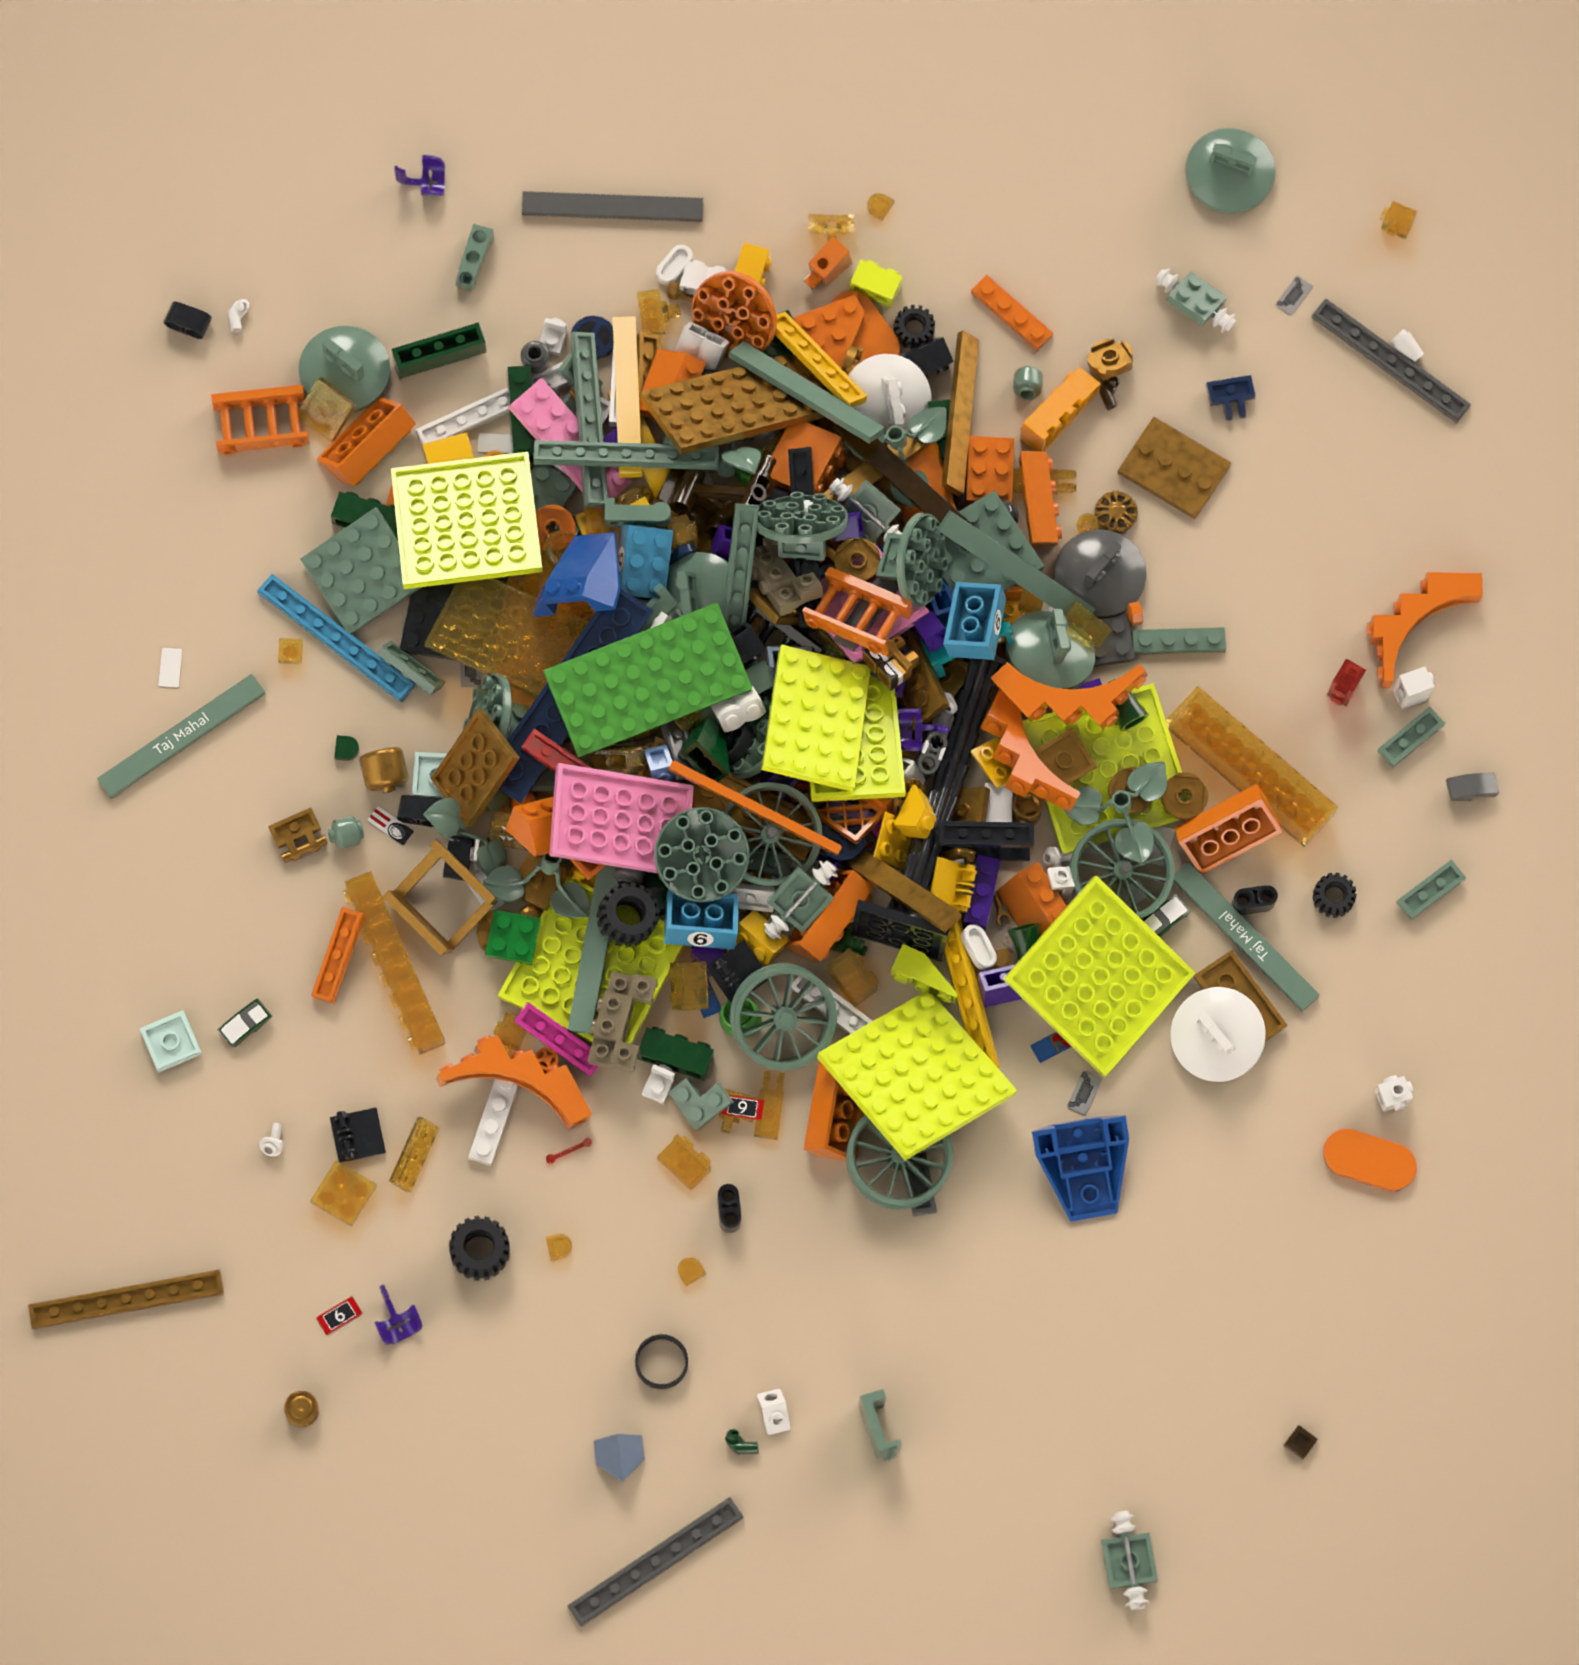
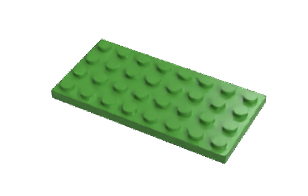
(647, 680)

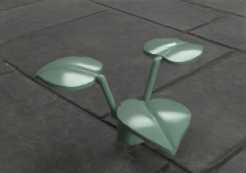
(927, 425)
(741, 458)
(446, 821)
(1137, 840)
(567, 901)

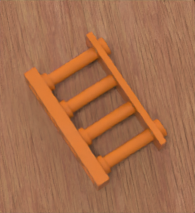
(260, 397)
(858, 590)

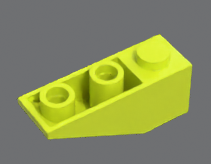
(919, 971)

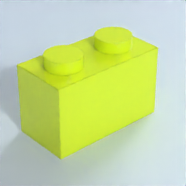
(876, 282)

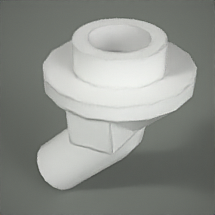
(1053, 857)
(272, 1145)

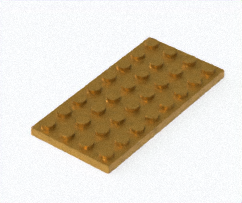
(727, 406)

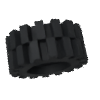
(914, 314)
(1334, 908)

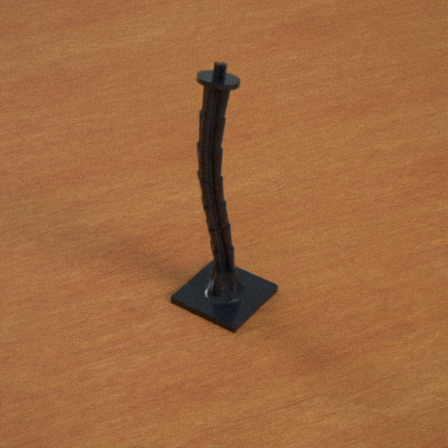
(897, 923)

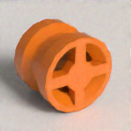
(546, 1055)

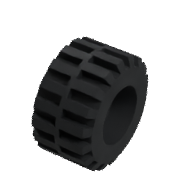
(640, 902)
(476, 1228)

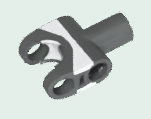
(932, 756)

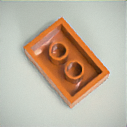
(989, 468)

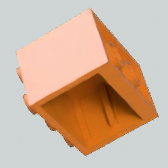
(826, 450)

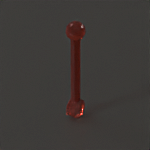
(550, 1158)

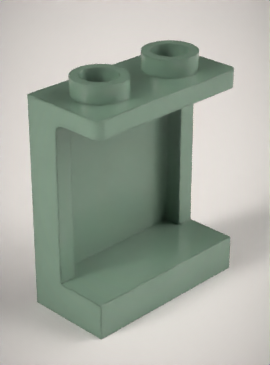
(867, 1406)

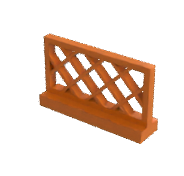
(879, 805)

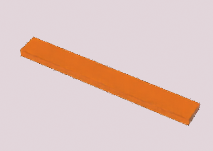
(755, 807)

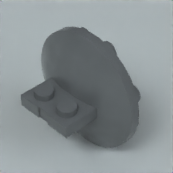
(1102, 571)

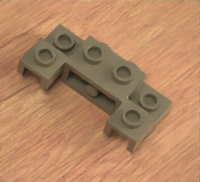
(779, 582)
(614, 1018)

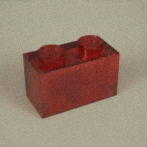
(1346, 683)

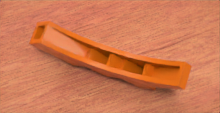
(1437, 592)
(1068, 704)
(1014, 750)
(493, 1062)

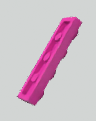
(555, 1037)

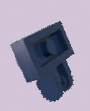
(1230, 391)

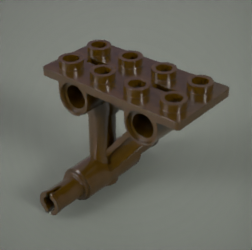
(713, 504)

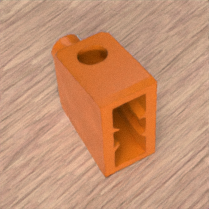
(833, 258)

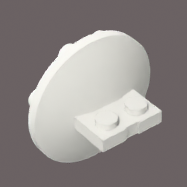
(893, 389)
(1218, 1034)

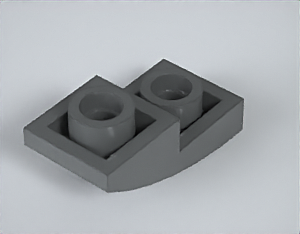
(1473, 785)

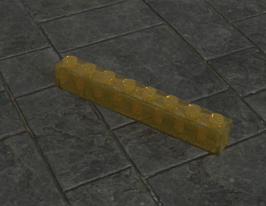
(394, 963)

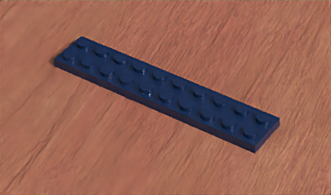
(544, 715)

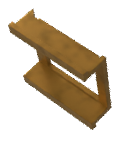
(396, 899)

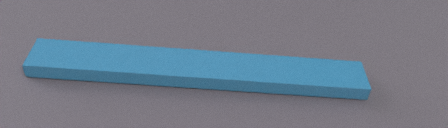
(336, 638)

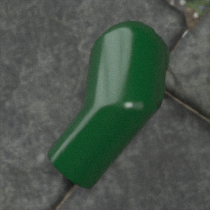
(738, 1445)

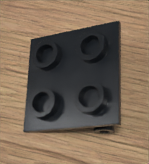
(734, 968)
(357, 1134)

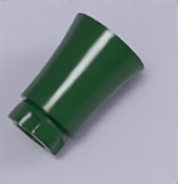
(1130, 713)
(1024, 937)

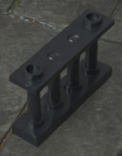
(792, 633)
(991, 839)

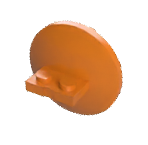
(735, 310)

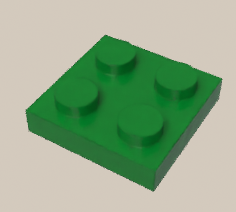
(513, 937)

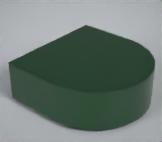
(346, 748)

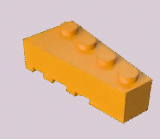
(1058, 410)

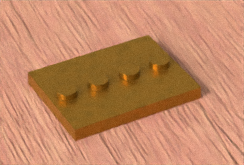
(1174, 467)
(475, 767)

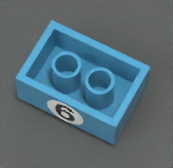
(643, 559)
(974, 620)
(701, 923)

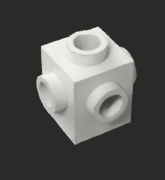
(1394, 1093)

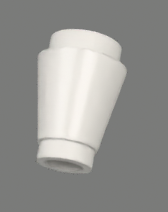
(1407, 345)

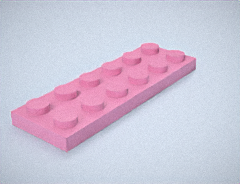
(552, 420)

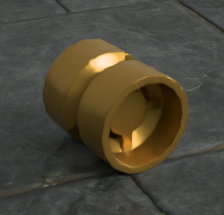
(1027, 809)

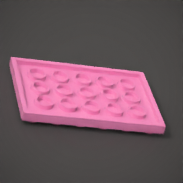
(612, 816)

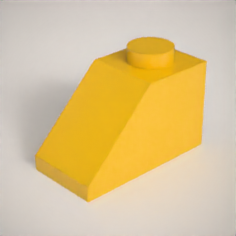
(916, 815)

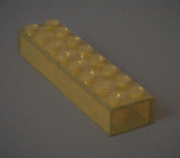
(1248, 761)

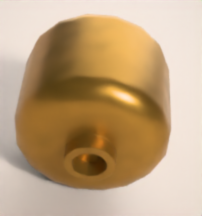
(384, 769)

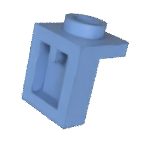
(658, 762)

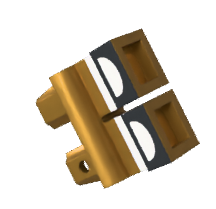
(894, 667)

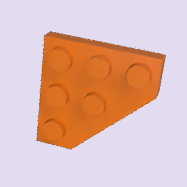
(833, 326)

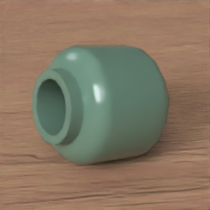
(1027, 382)
(346, 832)

